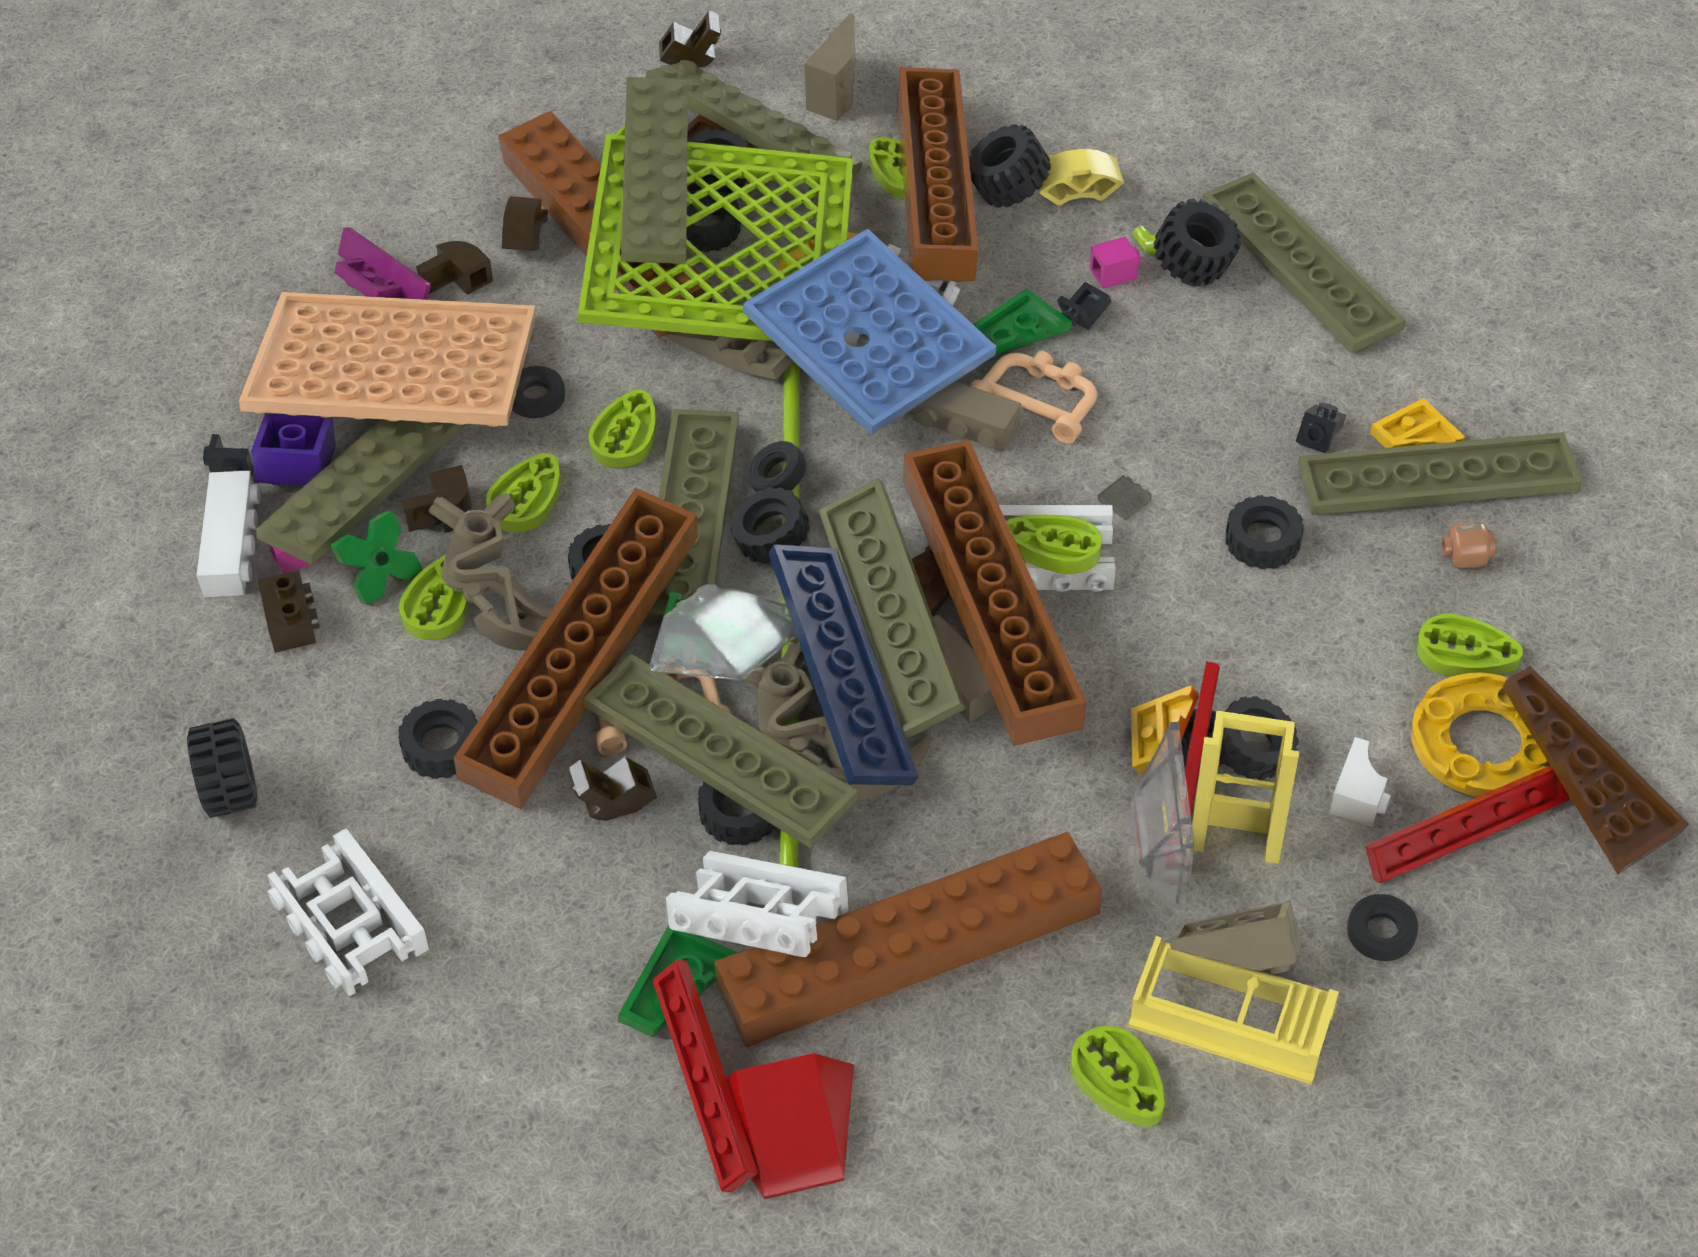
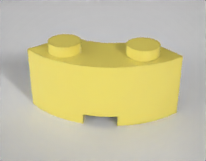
(1081, 175)

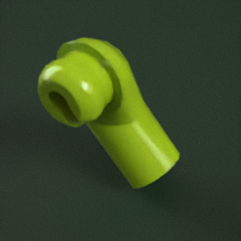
(1145, 239)

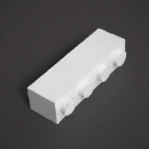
(227, 534)

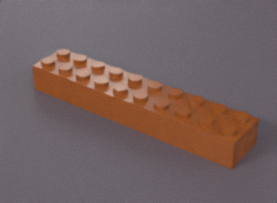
(936, 175)
(567, 179)
(994, 594)
(576, 648)
(910, 938)

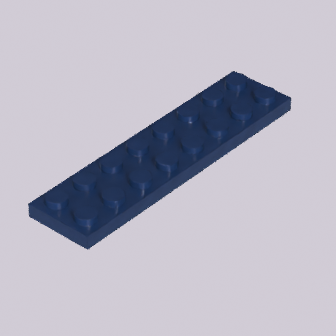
(843, 666)

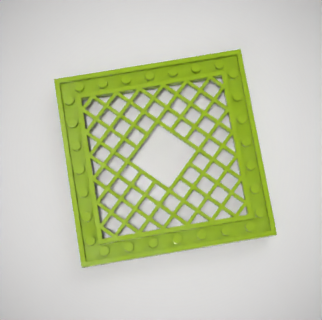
(824, 174)

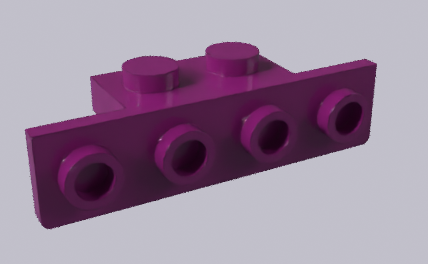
(375, 271)

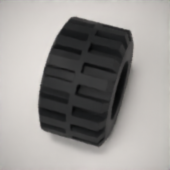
(1008, 165)
(1207, 226)
(222, 767)

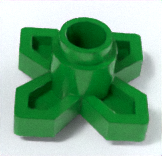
(376, 557)

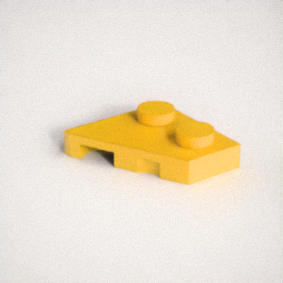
(1415, 426)
(1152, 719)

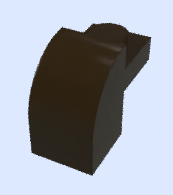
(695, 46)
(522, 223)
(458, 263)
(445, 483)
(615, 792)

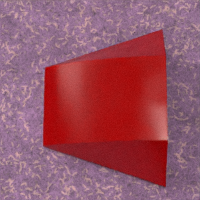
(795, 1121)

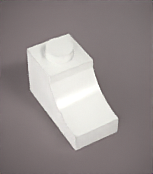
(1360, 788)

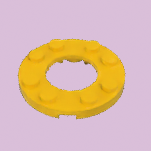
(1441, 758)

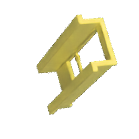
(1240, 812)
(1288, 1052)

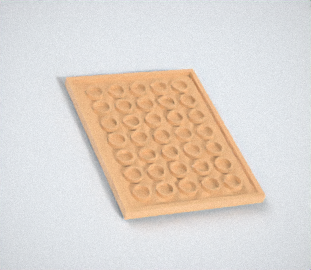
(390, 359)

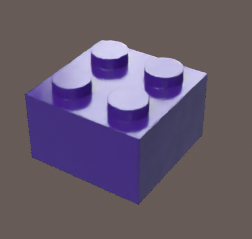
(292, 448)

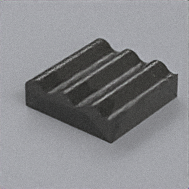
(1125, 497)

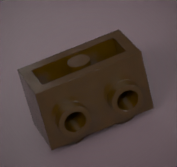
(287, 611)

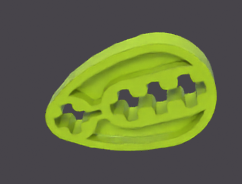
(887, 165)
(617, 417)
(538, 502)
(1035, 545)
(419, 599)
(1486, 641)
(1132, 1059)

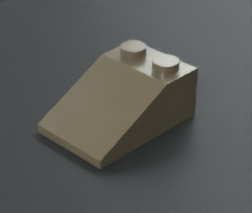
(832, 72)
(1247, 938)

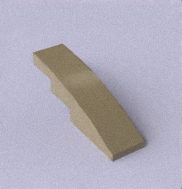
(737, 353)

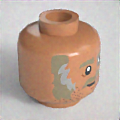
(1469, 545)

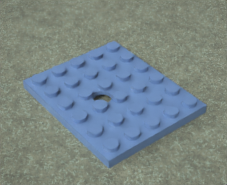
(865, 288)

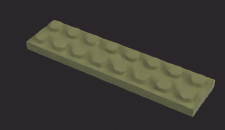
(747, 115)
(655, 171)
(1306, 264)
(1439, 473)
(698, 480)
(352, 486)
(892, 607)
(721, 750)

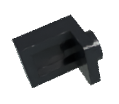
(1084, 305)
(1319, 426)
(226, 459)

